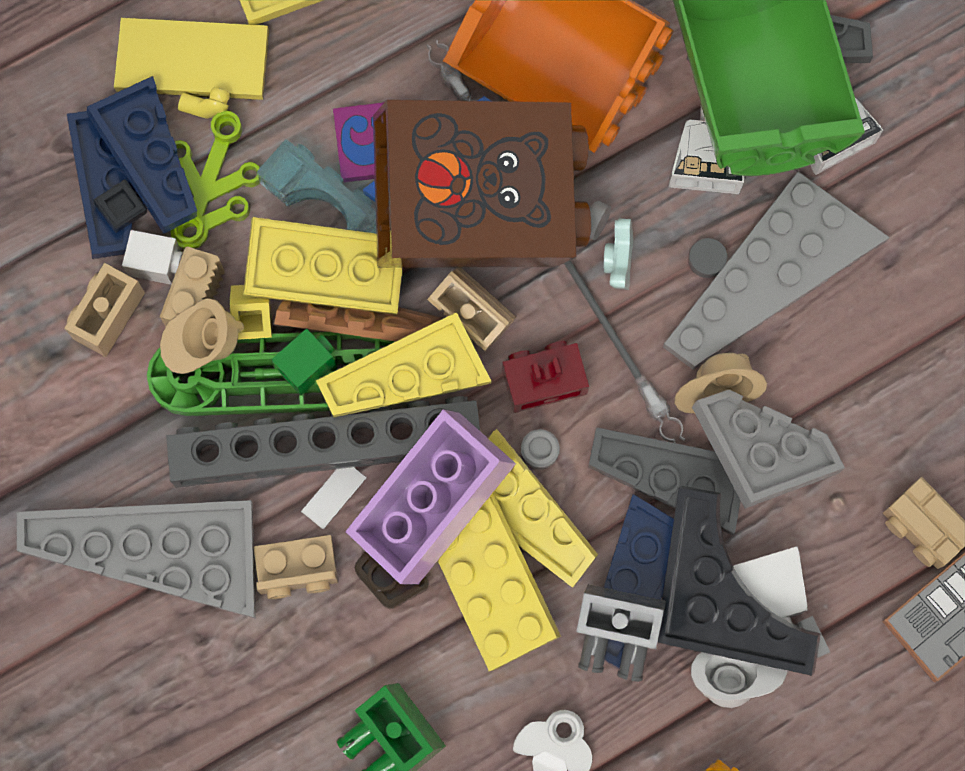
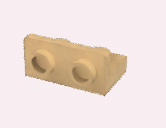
(294, 566)

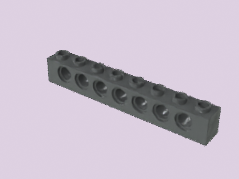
(187, 443)

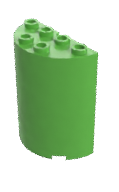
(769, 82)

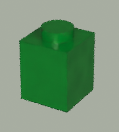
(305, 360)

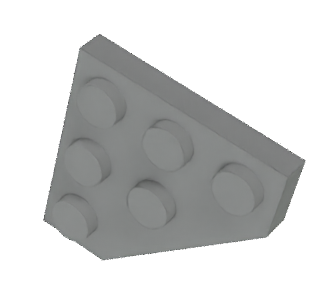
(763, 448)

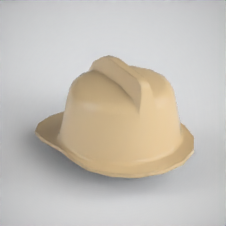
(199, 336)
(720, 374)

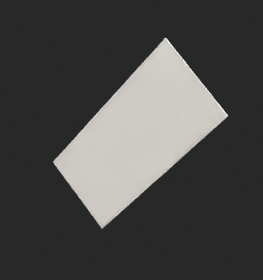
(333, 495)

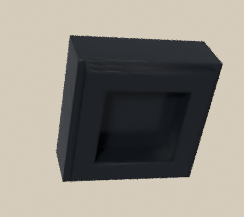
(120, 206)

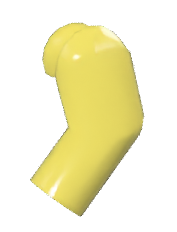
(205, 107)

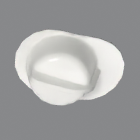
(733, 681)

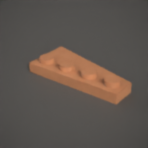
(352, 321)

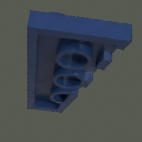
(141, 142)
(96, 174)

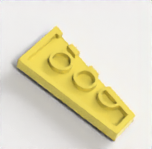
(413, 368)
(539, 521)

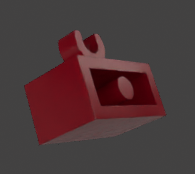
(544, 376)

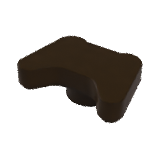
(383, 585)

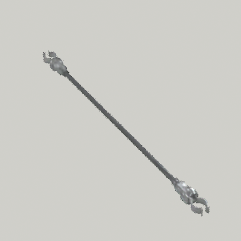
(656, 405)

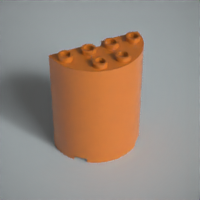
(564, 52)

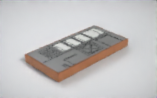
(934, 621)

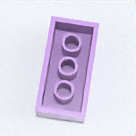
(430, 497)

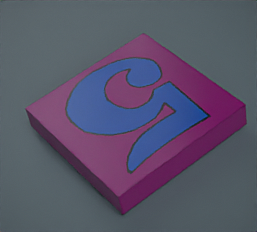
(355, 141)

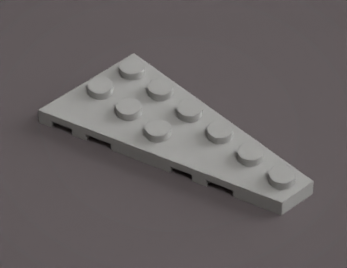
(171, 548)

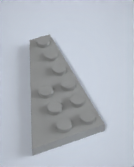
(784, 258)

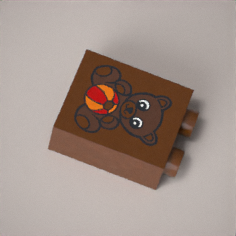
(478, 184)

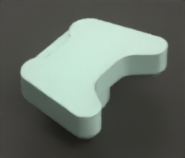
(618, 255)

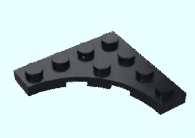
(712, 607)

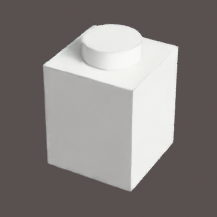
(152, 257)

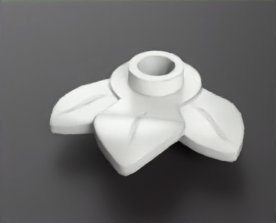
(552, 751)

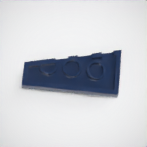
(639, 559)

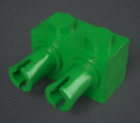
(397, 727)

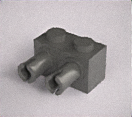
(621, 618)

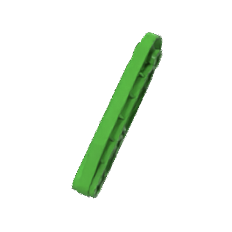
(183, 399)

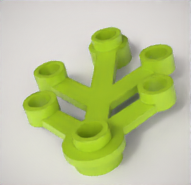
(209, 188)

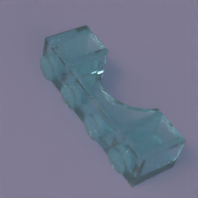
(296, 177)

